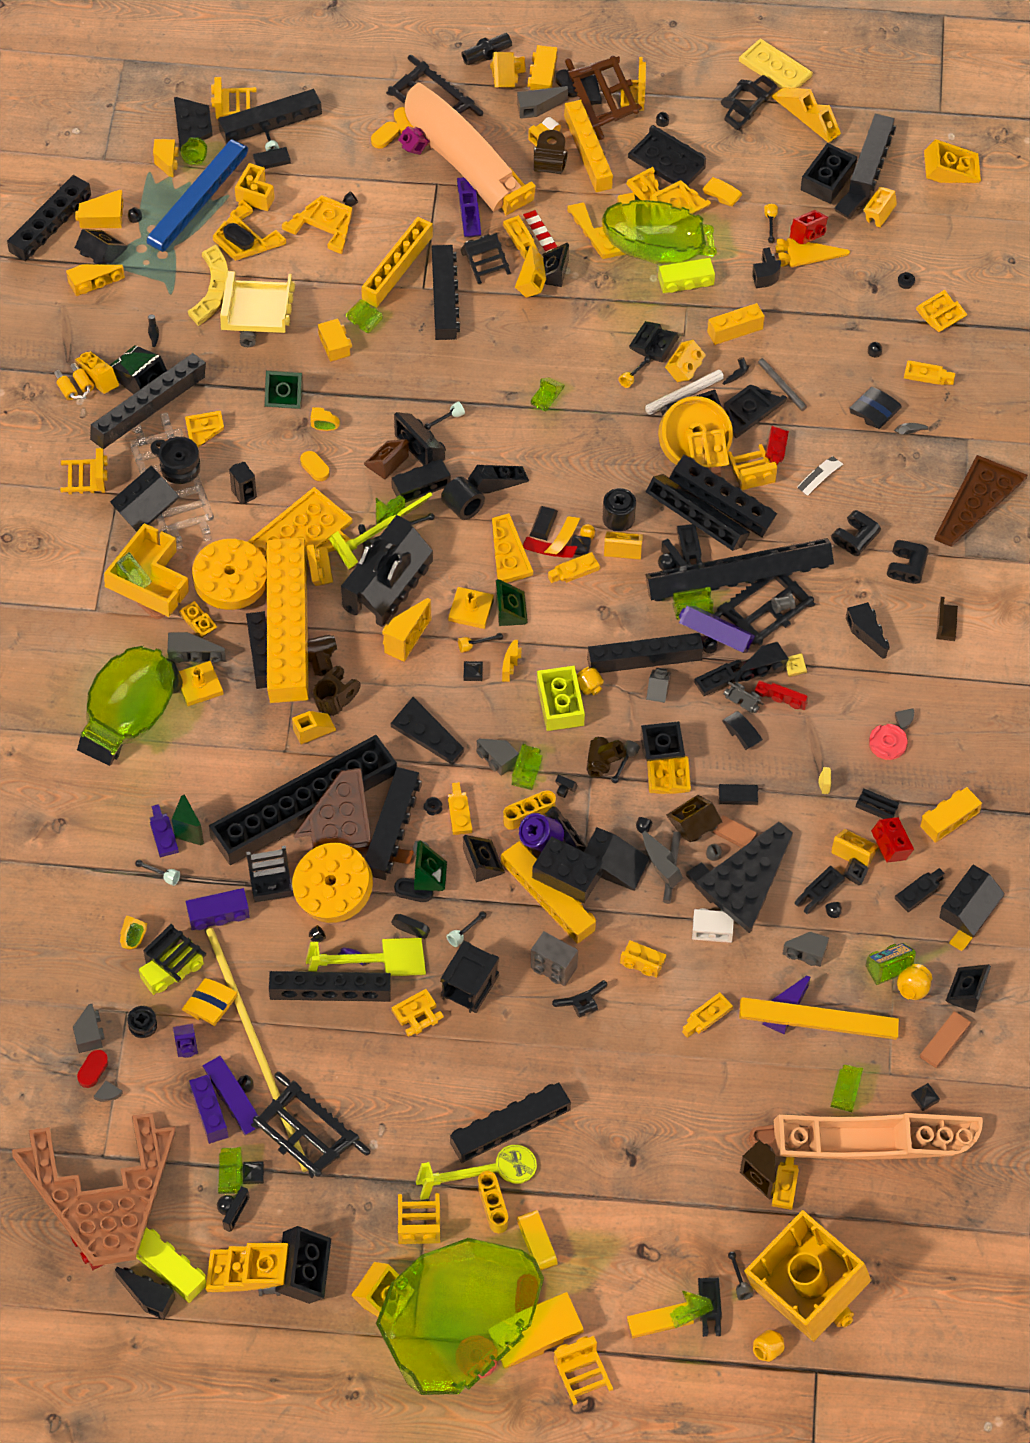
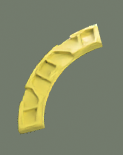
(215, 294)

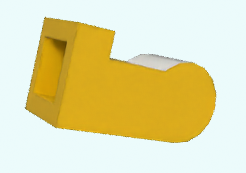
(548, 124)

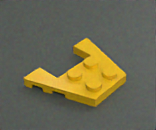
(327, 216)
(260, 245)

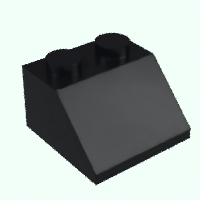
(99, 246)
(662, 741)

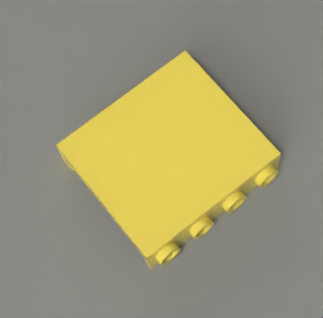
(256, 305)

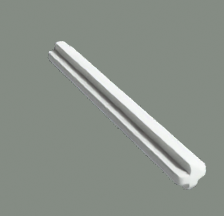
(684, 391)

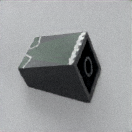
(138, 368)

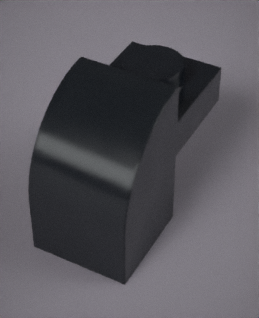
(767, 272)

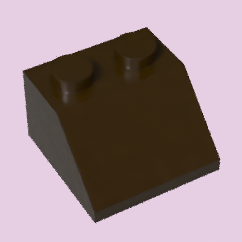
(695, 818)
(759, 1168)

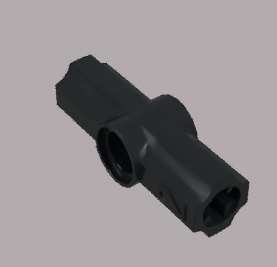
(485, 48)

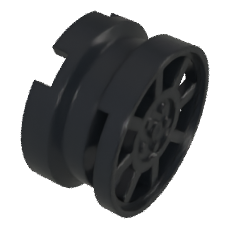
(142, 1021)

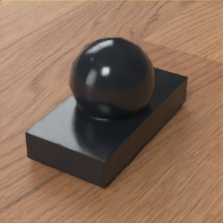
(670, 557)
(232, 1207)

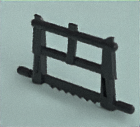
(423, 68)
(790, 586)
(329, 1154)

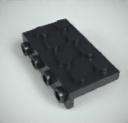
(668, 157)

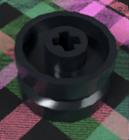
(179, 460)

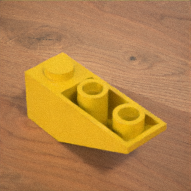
(532, 274)
(90, 277)
(99, 372)

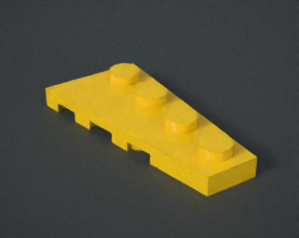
(510, 555)

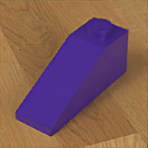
(792, 995)

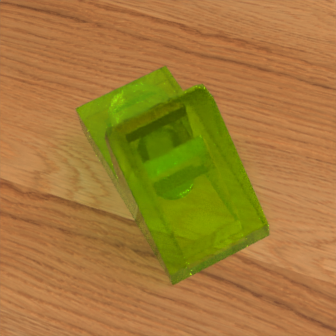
(547, 393)
(392, 508)
(131, 571)
(696, 1307)

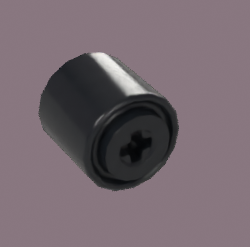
(462, 498)
(619, 509)

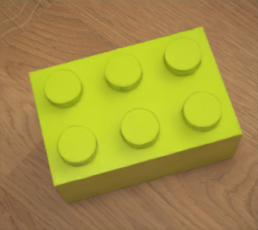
(560, 698)

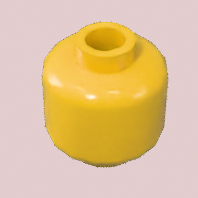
(590, 681)
(768, 1345)

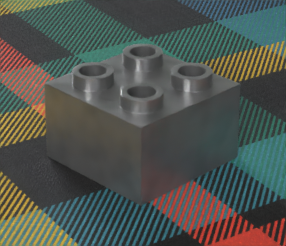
(554, 959)

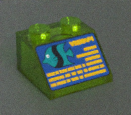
(889, 962)

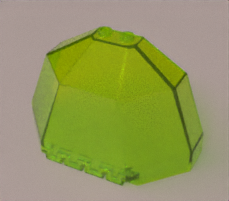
(458, 1313)

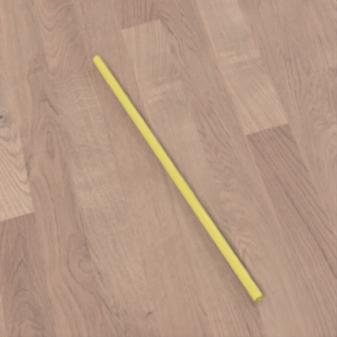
(250, 1031)

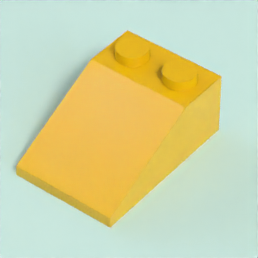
(951, 163)
(406, 630)

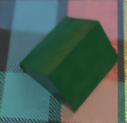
(283, 389)
(510, 604)
(186, 824)
(429, 869)

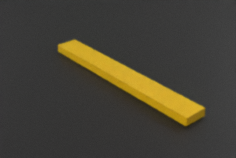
(818, 1018)

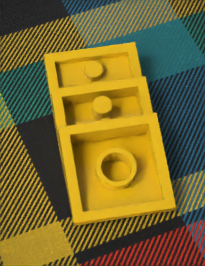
(247, 1267)
(551, 1325)

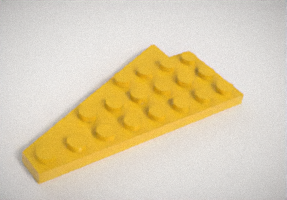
(309, 517)

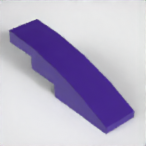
(468, 208)
(231, 1093)

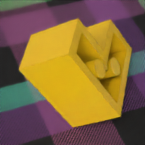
(253, 188)

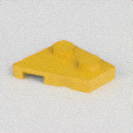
(644, 184)

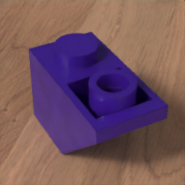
(185, 1040)

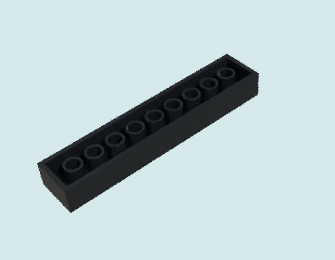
(290, 804)

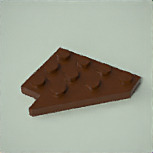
(339, 814)

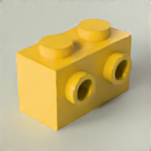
(685, 361)

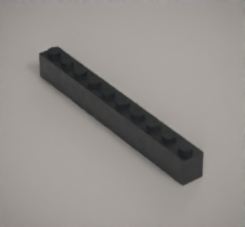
(741, 569)

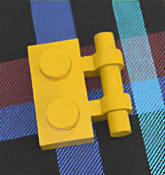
(414, 1007)

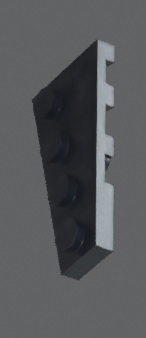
(426, 731)

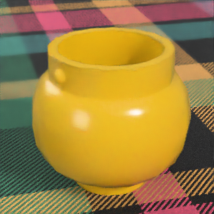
(914, 982)

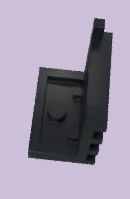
(485, 244)
(273, 882)
(164, 943)

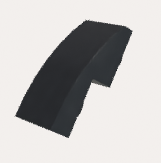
(849, 204)
(743, 729)

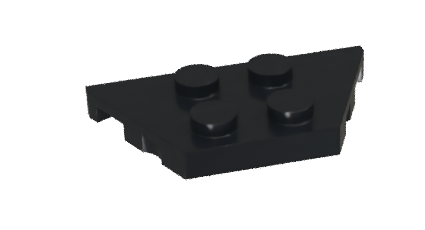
(192, 120)
(751, 407)

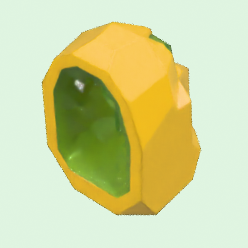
(323, 419)
(132, 932)

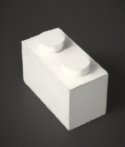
(712, 926)

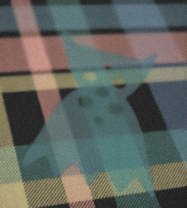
(155, 204)

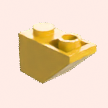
(165, 155)
(312, 726)

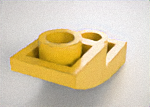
(723, 191)
(197, 619)
(511, 660)

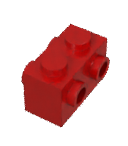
(808, 227)
(892, 839)

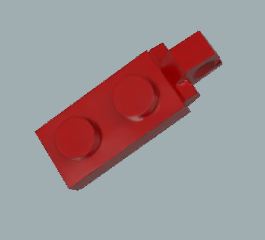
(776, 444)
(782, 694)

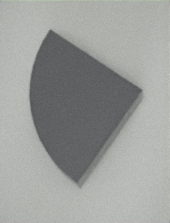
(904, 718)
(107, 1092)

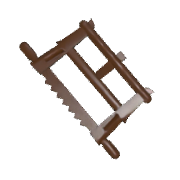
(596, 68)

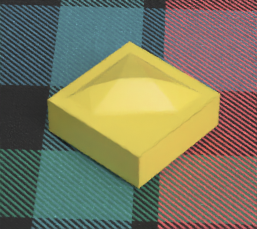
(796, 665)
(825, 780)

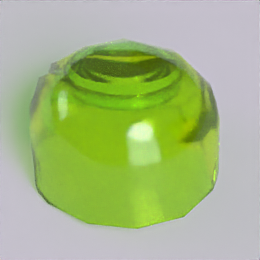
(194, 151)

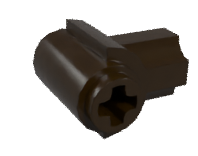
(319, 653)
(602, 754)

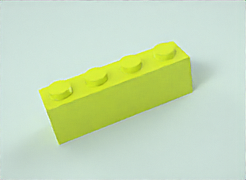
(170, 1267)

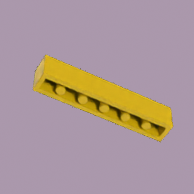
(588, 146)
(397, 262)
(561, 907)

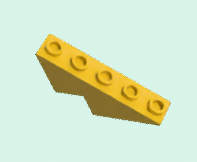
(804, 107)

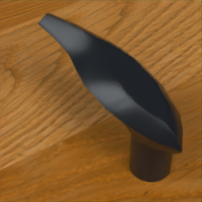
(153, 330)
(739, 372)

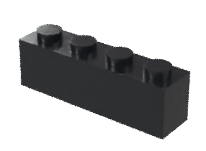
(258, 643)

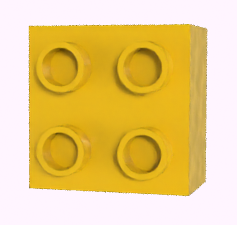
(808, 1275)

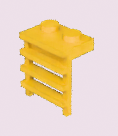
(637, 88)
(221, 98)
(519, 197)
(98, 473)
(753, 473)
(419, 1233)
(576, 1356)

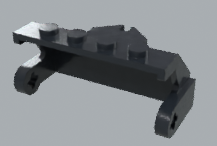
(387, 571)

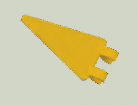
(806, 253)

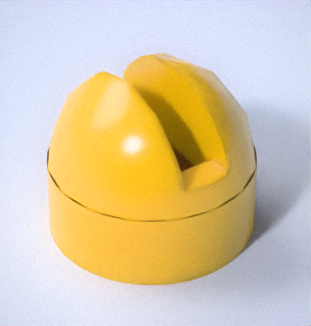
(587, 531)

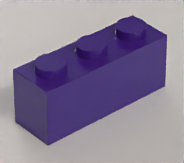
(217, 909)
(208, 1109)

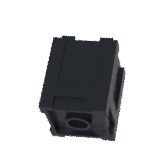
(469, 976)

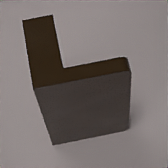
(946, 621)

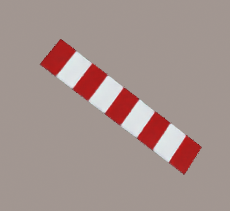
(540, 230)

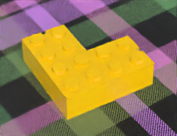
(167, 586)

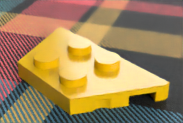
(681, 196)

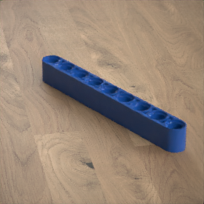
(197, 195)

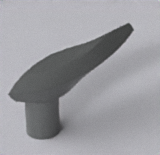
(908, 428)

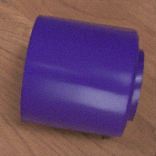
(537, 830)

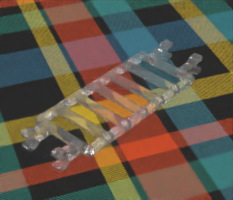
(198, 488)

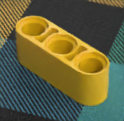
(533, 802)
(493, 1193)
(537, 1239)

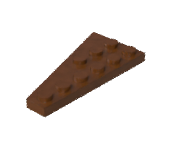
(979, 494)

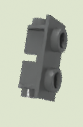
(750, 700)

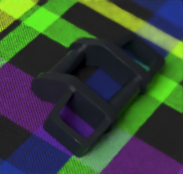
(733, 104)

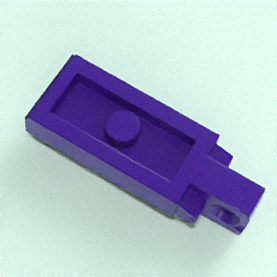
(163, 833)

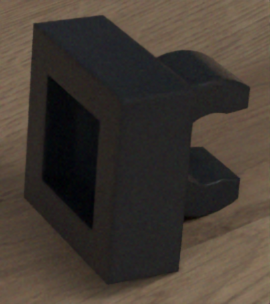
(565, 785)

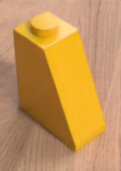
(102, 211)

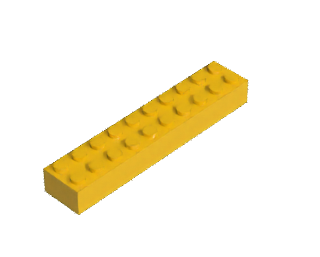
(287, 620)

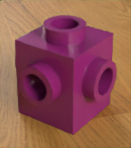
(413, 140)

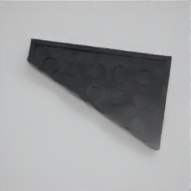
(744, 879)

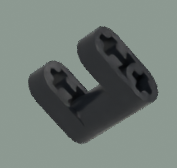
(867, 532)
(917, 558)

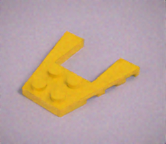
(596, 235)

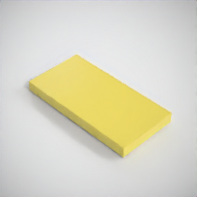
(775, 65)

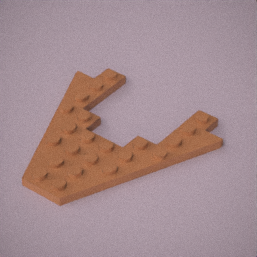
(104, 1221)

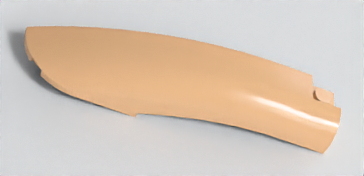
(460, 145)
(875, 1136)

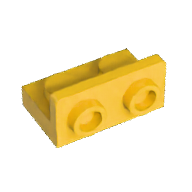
(319, 565)
(642, 959)

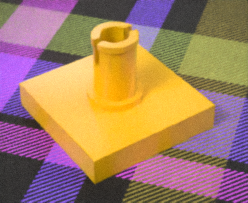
(471, 607)
(200, 683)

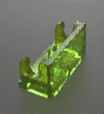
(697, 597)
(526, 767)
(846, 1088)
(230, 1170)

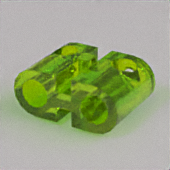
(364, 316)

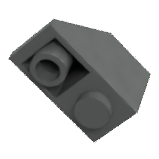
(658, 685)
(498, 754)
(807, 948)
(86, 1030)

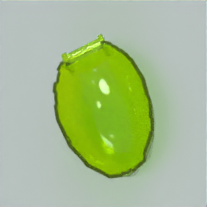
(657, 232)
(128, 697)

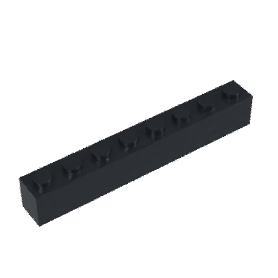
(147, 401)

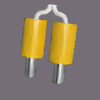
(67, 387)

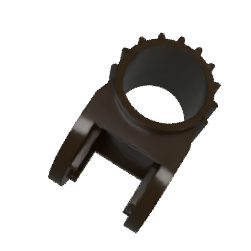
(550, 157)
(332, 686)

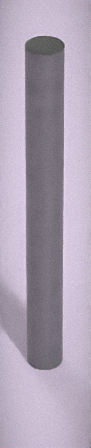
(780, 382)
(674, 850)

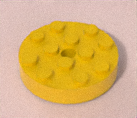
(690, 415)
(215, 578)
(337, 901)

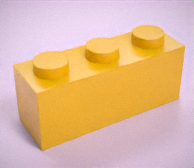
(543, 68)
(735, 324)
(950, 814)

